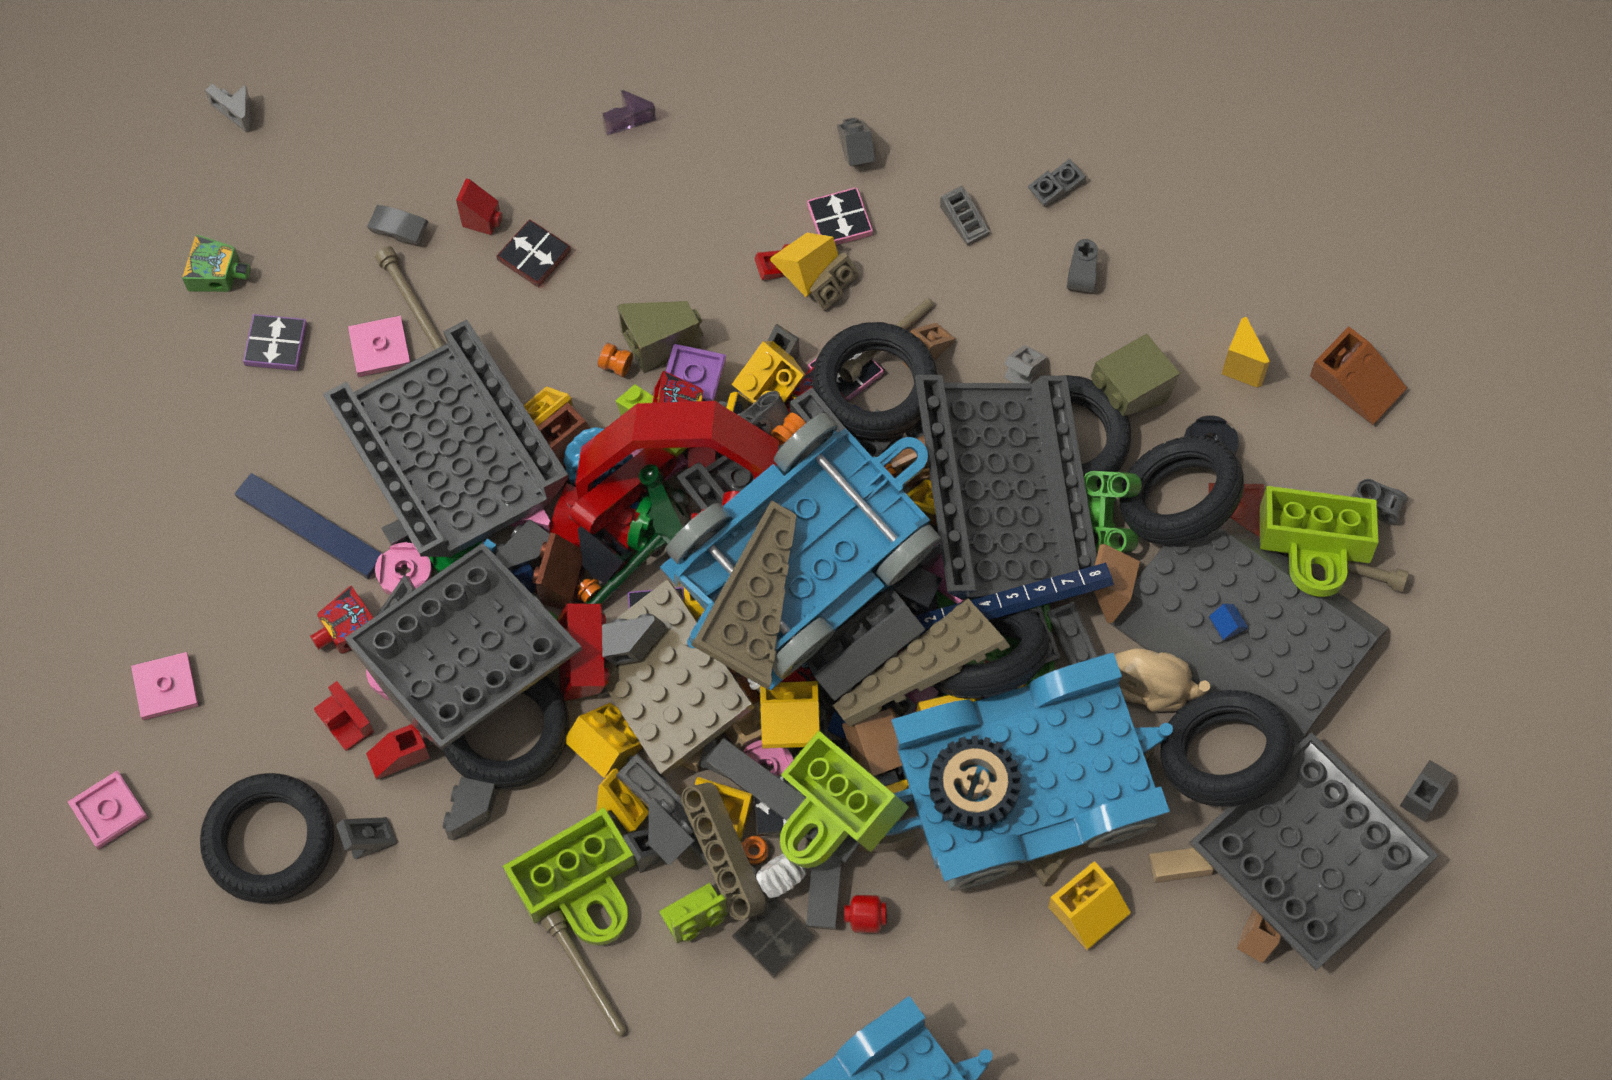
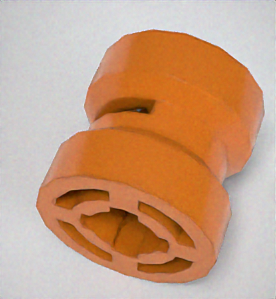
(615, 360)
(791, 424)

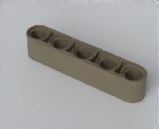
(733, 860)

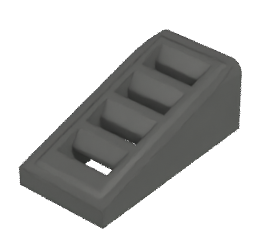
(956, 201)

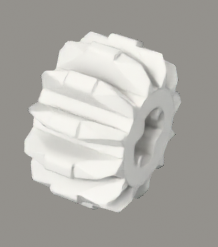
(779, 876)

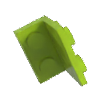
(694, 913)

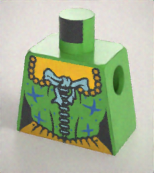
(213, 266)

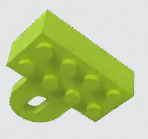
(1318, 531)
(839, 801)
(573, 874)

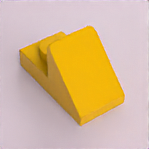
(624, 803)

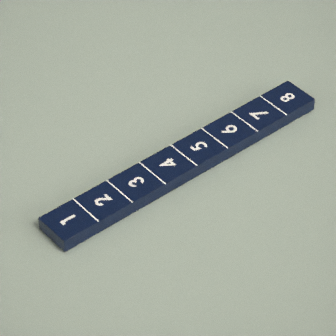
(1031, 594)

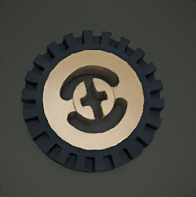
(1002, 793)

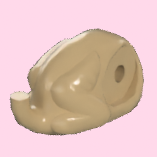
(1157, 680)

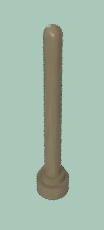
(388, 259)
(851, 368)
(1395, 579)
(556, 925)

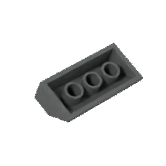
(864, 643)

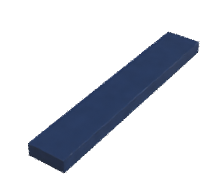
(308, 525)

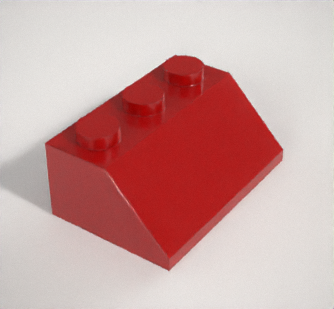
(568, 529)
(585, 671)

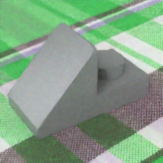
(233, 107)
(1024, 364)

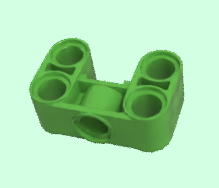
(1101, 507)

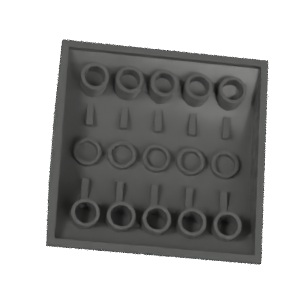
(461, 646)
(1315, 853)

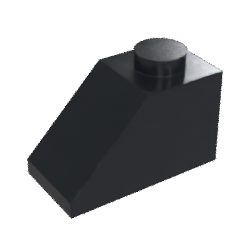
(602, 554)

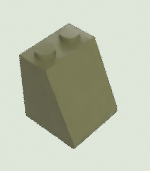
(656, 327)
(1135, 376)

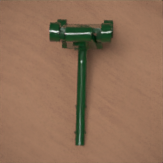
(668, 518)

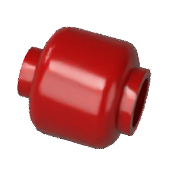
(866, 913)

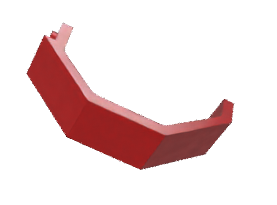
(676, 427)

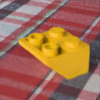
(769, 371)
(789, 714)
(603, 739)
(1089, 905)

